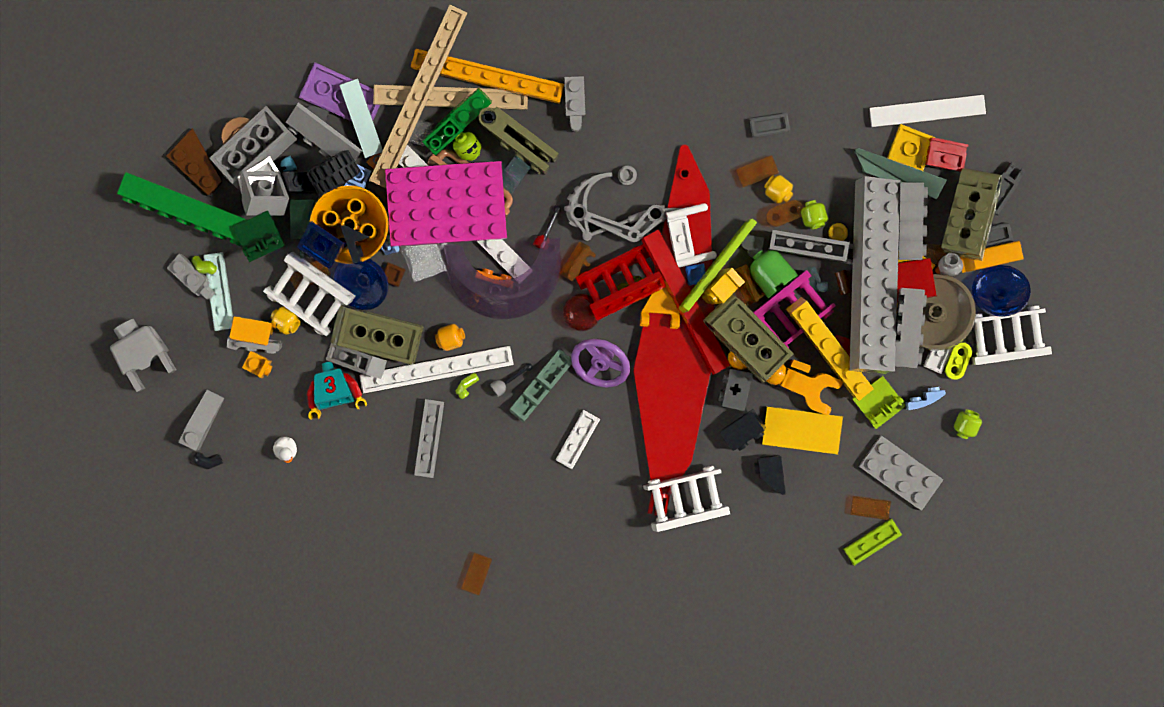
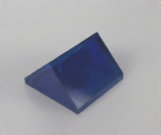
(321, 245)

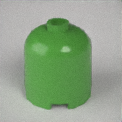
(771, 271)

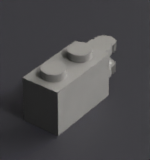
(575, 101)

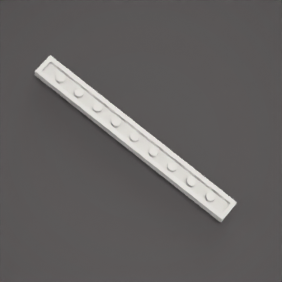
(496, 248)

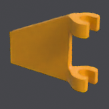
(661, 303)

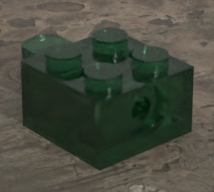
(299, 219)

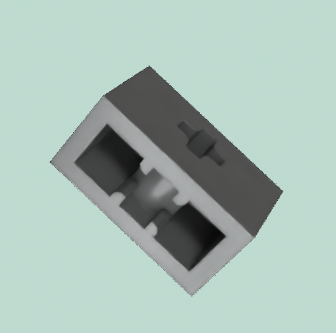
(743, 382)

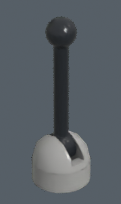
(499, 386)

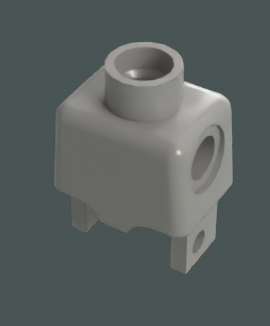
(137, 349)

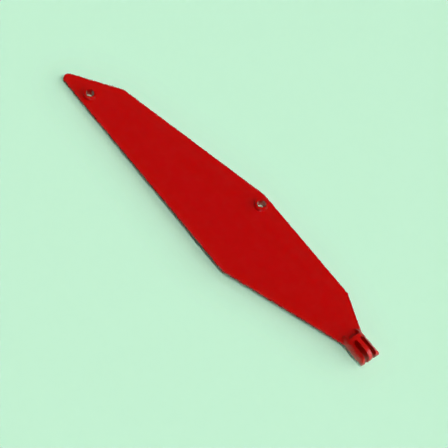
(668, 363)

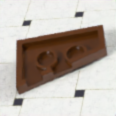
(194, 162)

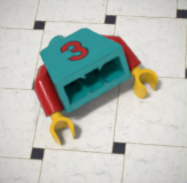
(332, 389)

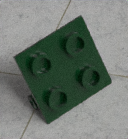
(258, 236)

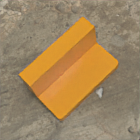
(251, 331)

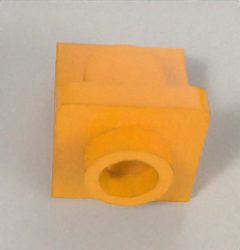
(257, 365)

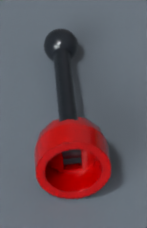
(538, 241)

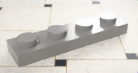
(429, 438)

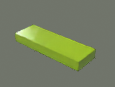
(872, 541)

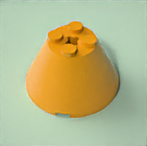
(348, 205)

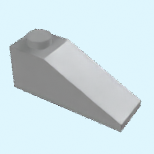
(356, 360)
(201, 420)

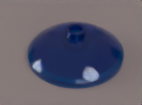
(1004, 282)
(368, 292)

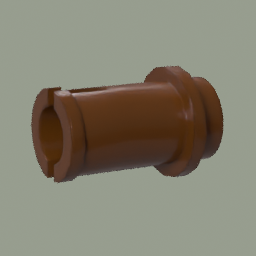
(843, 282)

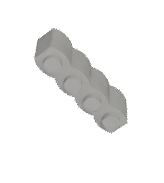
(911, 221)

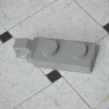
(189, 276)
(272, 347)

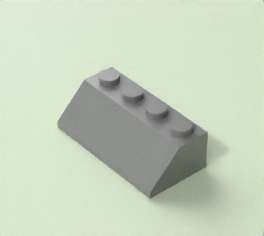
(319, 133)
(253, 143)

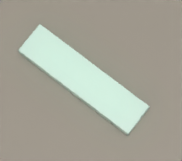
(361, 118)
(221, 301)

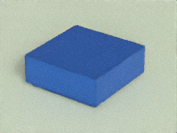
(694, 273)

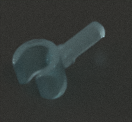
(821, 286)

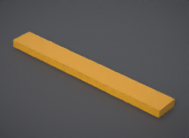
(495, 78)

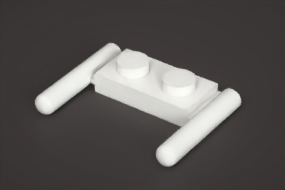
(681, 236)

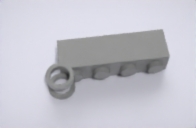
(811, 246)

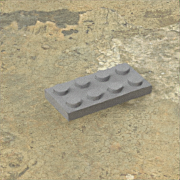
(901, 473)

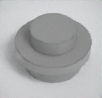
(627, 175)

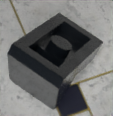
(352, 237)

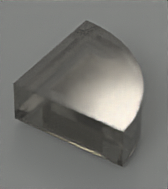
(971, 338)

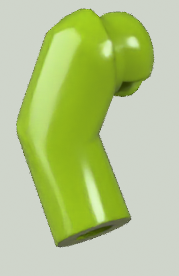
(464, 384)

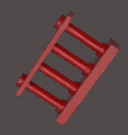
(627, 295)

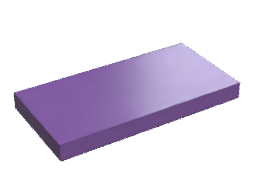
(324, 91)

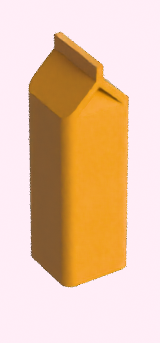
(995, 256)

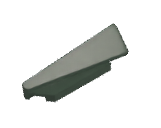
(888, 169)

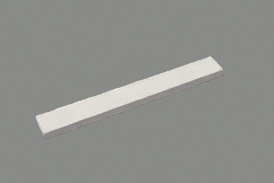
(438, 369)

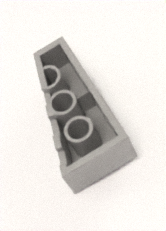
(908, 327)

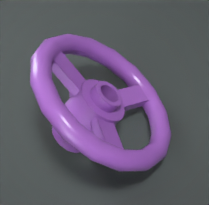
(601, 361)

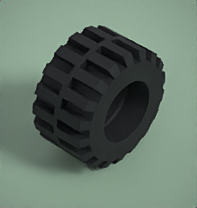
(333, 172)

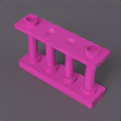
(788, 294)

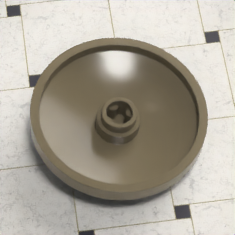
(948, 315)

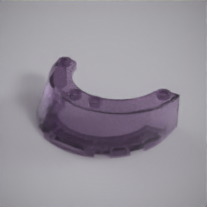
(505, 297)

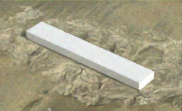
(927, 111)

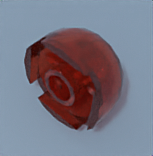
(578, 312)

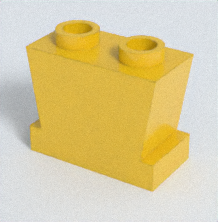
(722, 286)

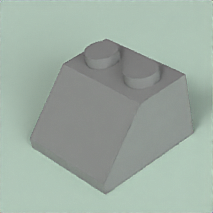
(263, 192)

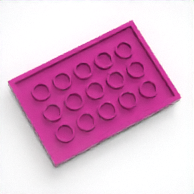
(446, 204)

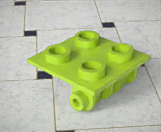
(880, 403)

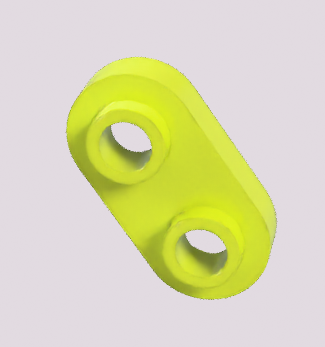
(958, 361)

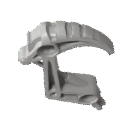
(633, 234)

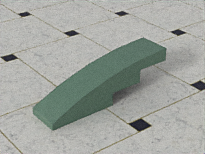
(541, 385)

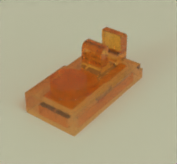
(574, 263)
(748, 289)

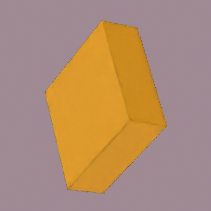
(800, 366)

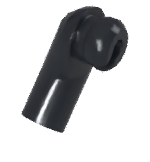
(205, 462)

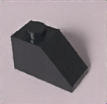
(771, 471)

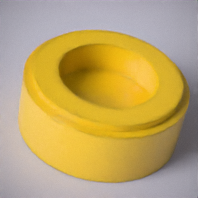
(838, 232)

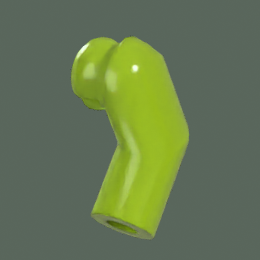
(204, 266)

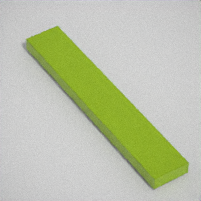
(717, 265)

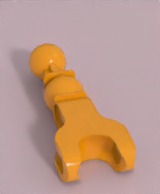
(797, 382)

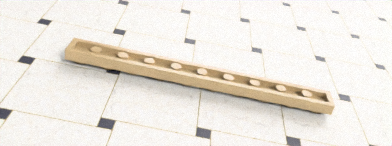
(419, 94)

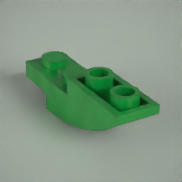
(456, 121)

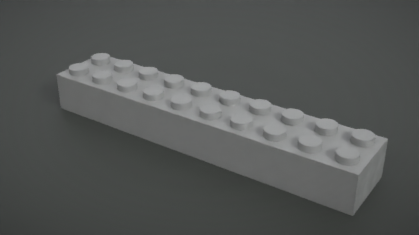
(875, 275)

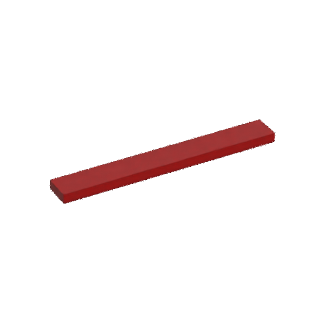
(679, 291)

